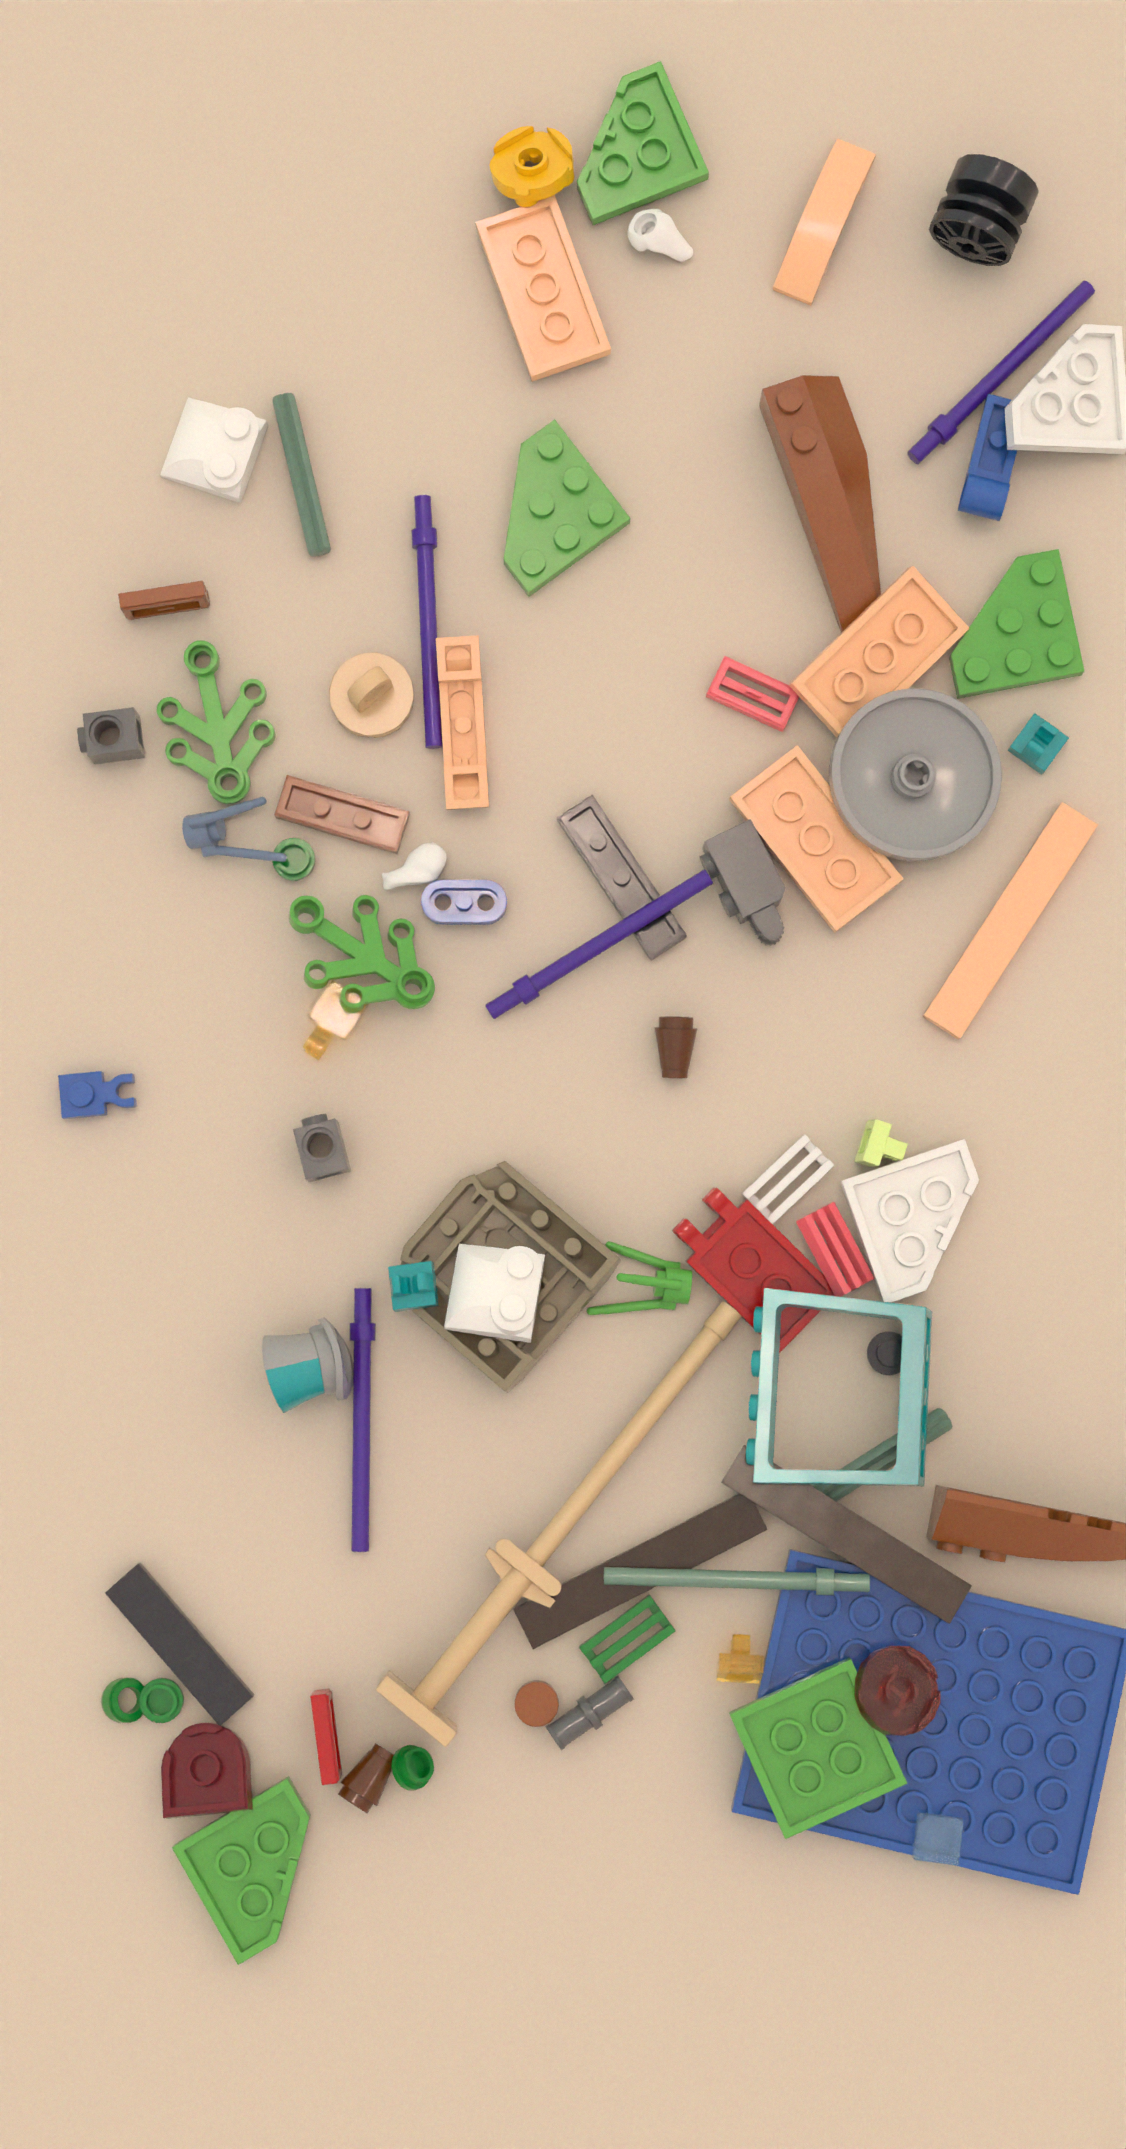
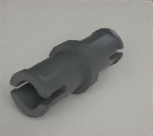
(589, 1712)

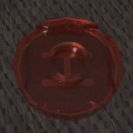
(897, 1690)

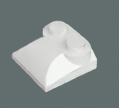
(215, 449)
(495, 1291)

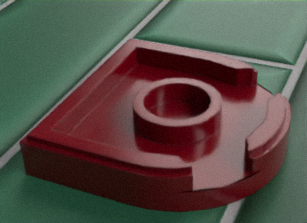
(206, 1773)

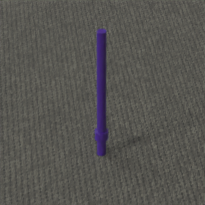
(944, 426)
(424, 541)
(527, 987)
(362, 1334)

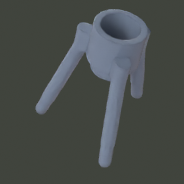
(208, 828)

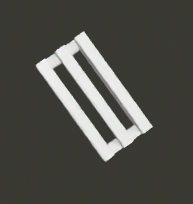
(814, 1154)

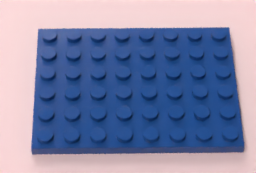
(1015, 1731)

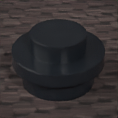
(885, 1353)

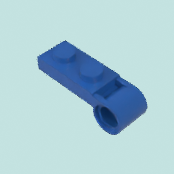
(990, 464)

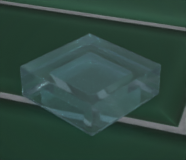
(937, 1838)

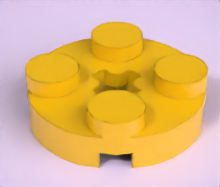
(533, 183)

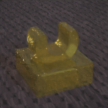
(739, 1664)

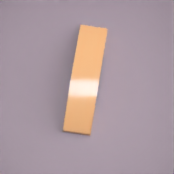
(823, 221)
(462, 722)

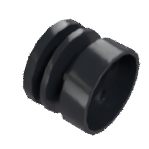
(983, 209)

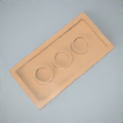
(543, 288)
(880, 650)
(811, 842)

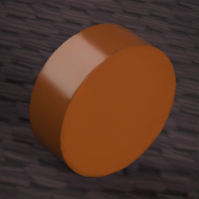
(536, 1703)

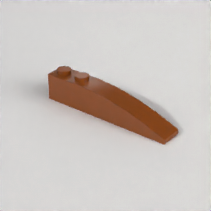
(828, 484)
(1020, 1529)

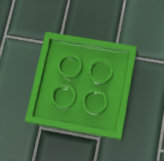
(816, 1749)

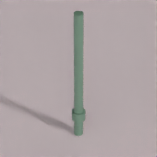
(822, 1581)

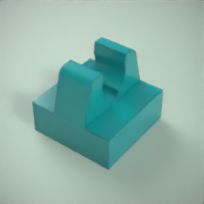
(1038, 743)
(413, 1286)

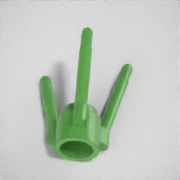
(671, 1284)

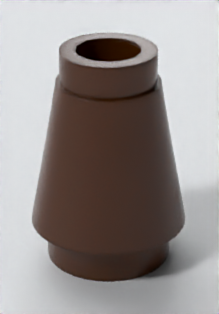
(675, 1045)
(367, 1780)

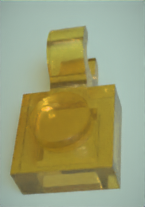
(331, 1020)

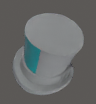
(307, 1365)

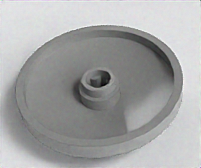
(915, 774)

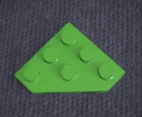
(640, 149)
(556, 510)
(1021, 632)
(248, 1867)

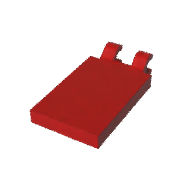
(747, 1254)

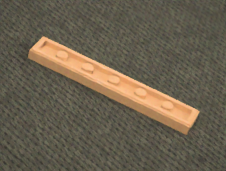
(1010, 920)

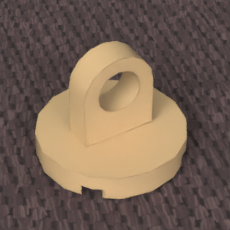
(371, 695)

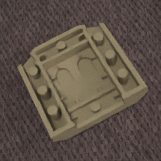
(511, 1215)

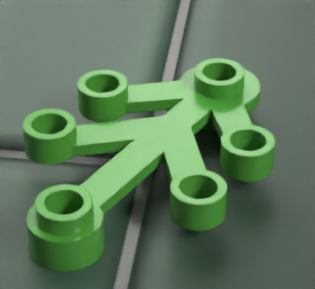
(217, 731)
(366, 957)

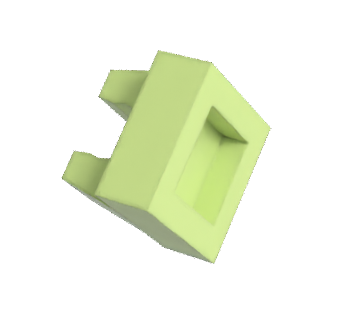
(877, 1145)

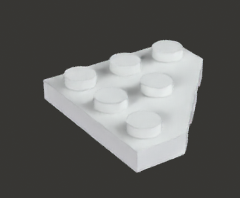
(1074, 398)
(910, 1215)

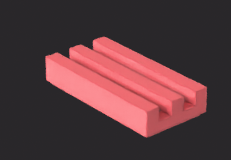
(745, 708)
(839, 1247)

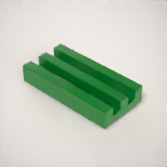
(598, 1660)

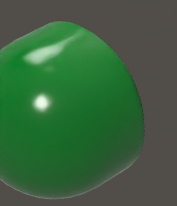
(109, 1700)

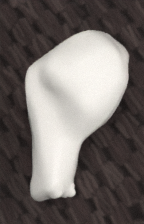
(657, 232)
(420, 867)

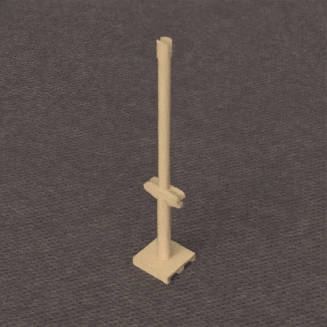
(523, 1572)

